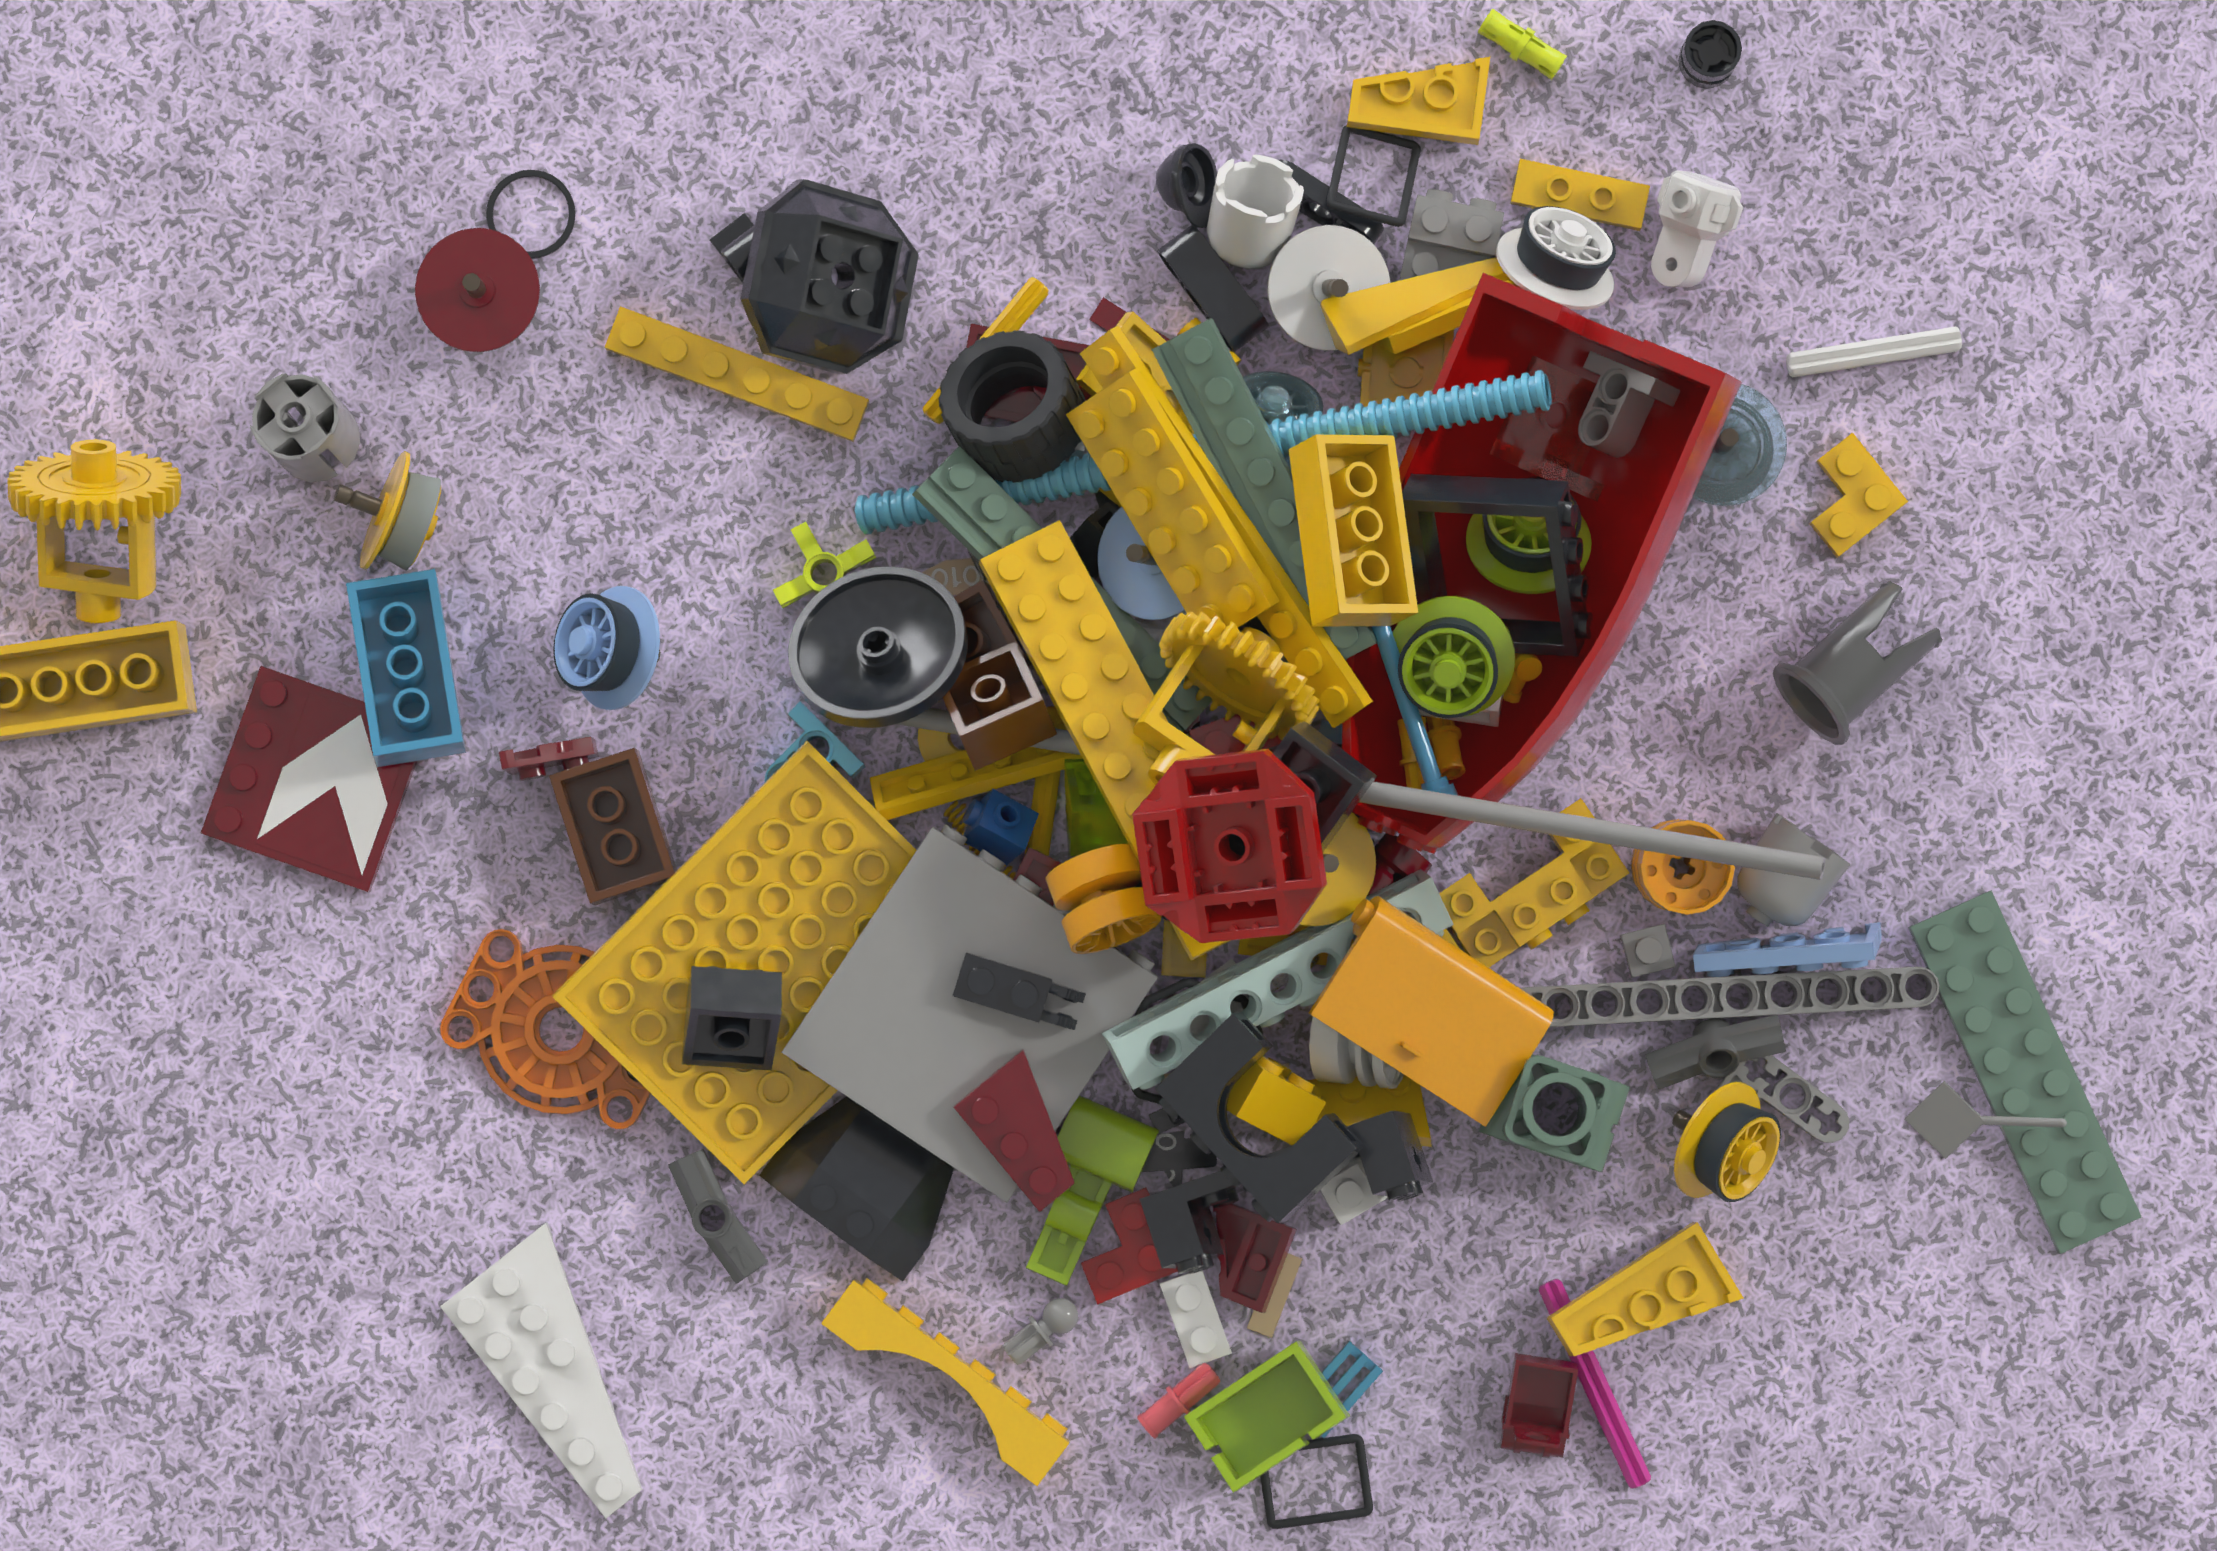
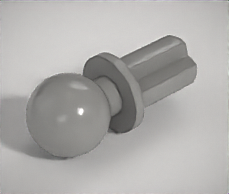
(1058, 1317)

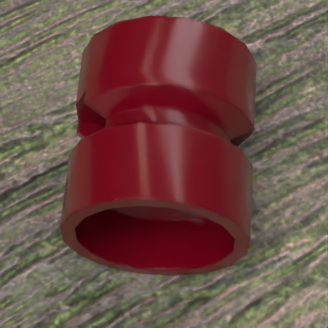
(1395, 862)

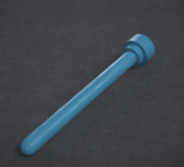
(1411, 716)

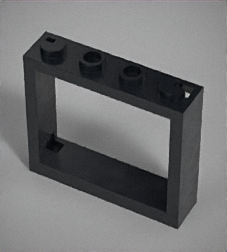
(1505, 497)

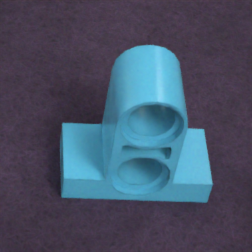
(813, 729)

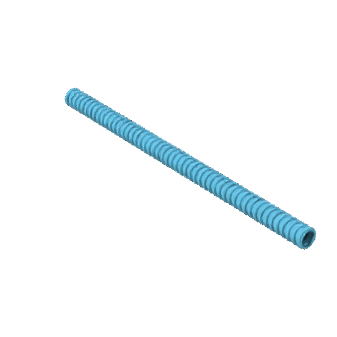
(1375, 419)

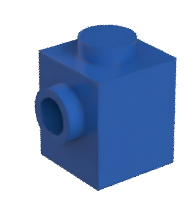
(999, 826)

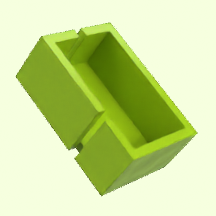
(1267, 1415)

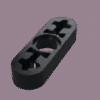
(1315, 206)

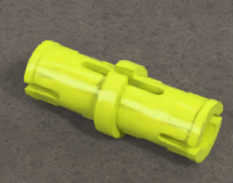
(1522, 44)

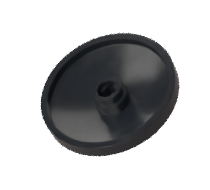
(878, 647)

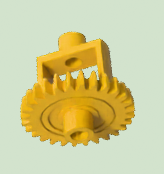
(95, 487)
(1236, 672)

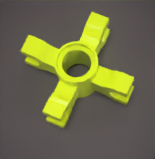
(803, 585)

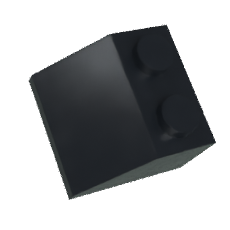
(732, 1018)

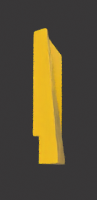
(1406, 310)

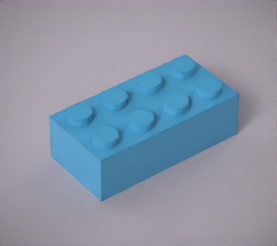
(405, 668)

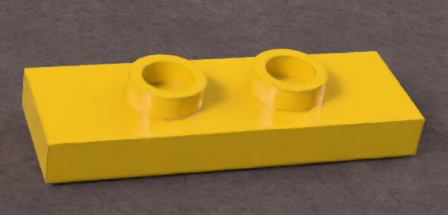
(1589, 194)

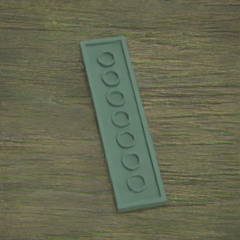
(2025, 1071)

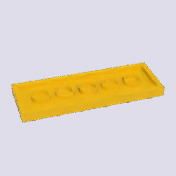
(1171, 502)

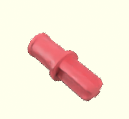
(1179, 1399)

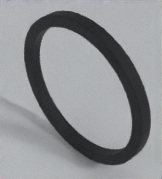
(541, 174)

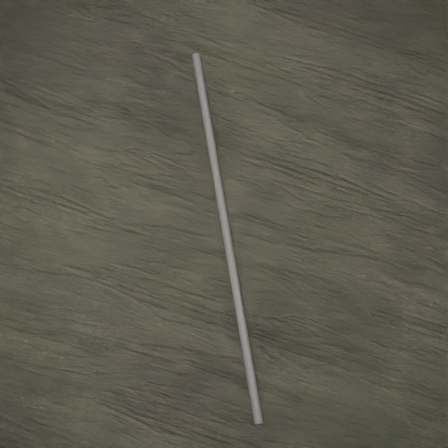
(1520, 818)

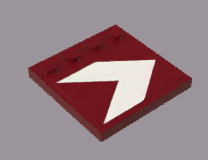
(307, 783)

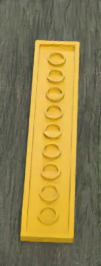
(1082, 669)

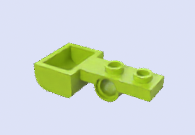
(1101, 1152)

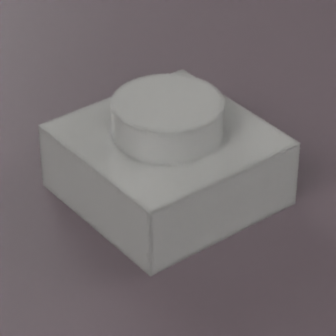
(1647, 950)

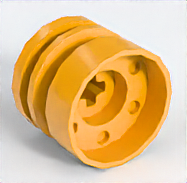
(1687, 893)

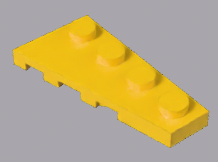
(1657, 1288)

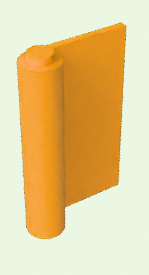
(1431, 1010)

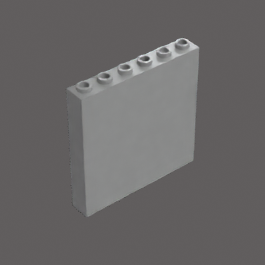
(913, 1050)

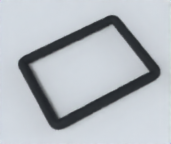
(1409, 182)
(1325, 1517)

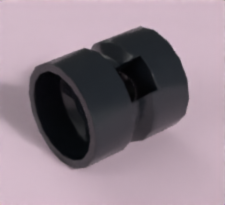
(1710, 54)

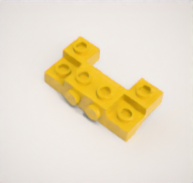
(1536, 903)

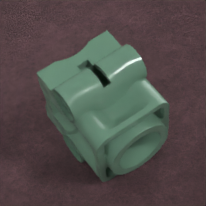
(1590, 1137)

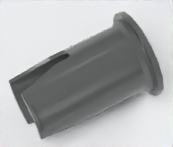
(1846, 671)

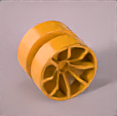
(1102, 899)

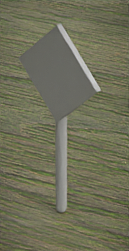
(1949, 1120)

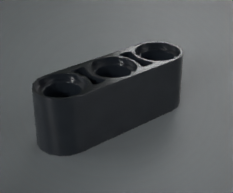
(1213, 287)

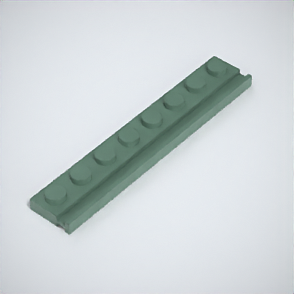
(1243, 452)
(989, 520)

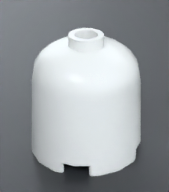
(1253, 211)

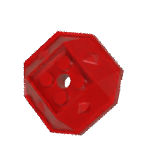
(1187, 853)

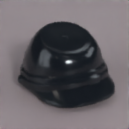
(1188, 182)

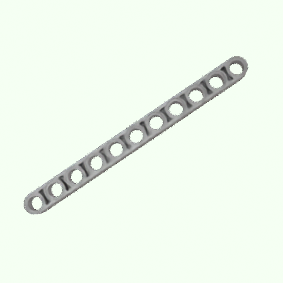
(1759, 992)

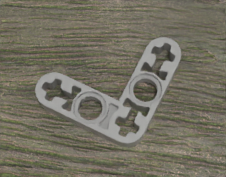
(1812, 1124)

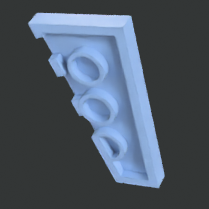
(1789, 949)

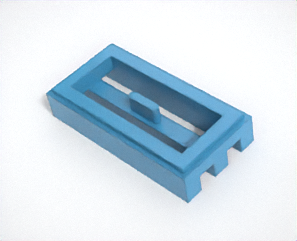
(1362, 1360)

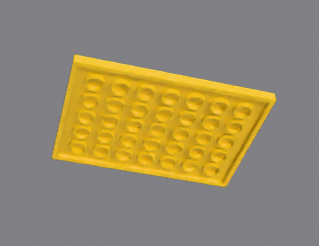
(767, 892)

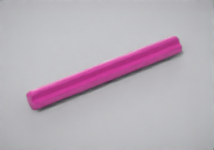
(1602, 1399)

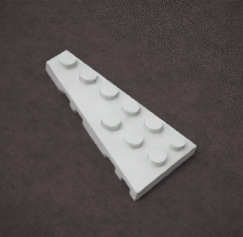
(537, 1348)

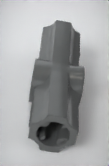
(1715, 1049)
(701, 1189)

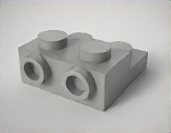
(1449, 233)

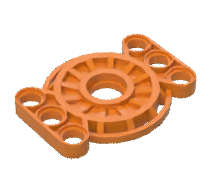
(514, 1023)

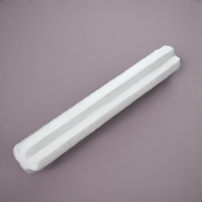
(1874, 351)

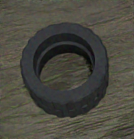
(991, 370)

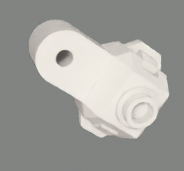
(1694, 217)

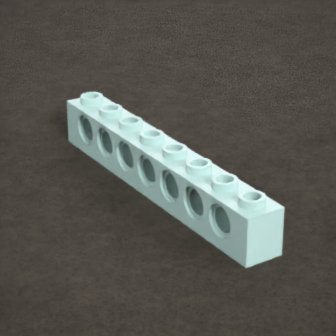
(1131, 1039)

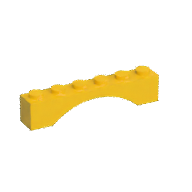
(1022, 1437)

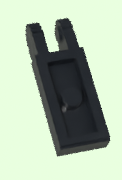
(1013, 990)

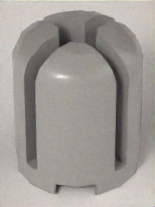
(324, 426)

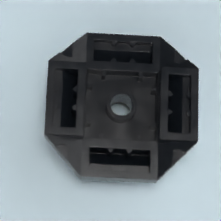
(791, 285)

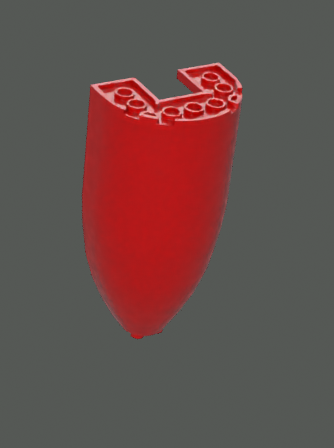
(1628, 529)

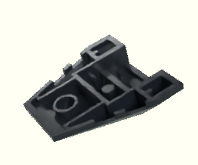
(864, 1184)

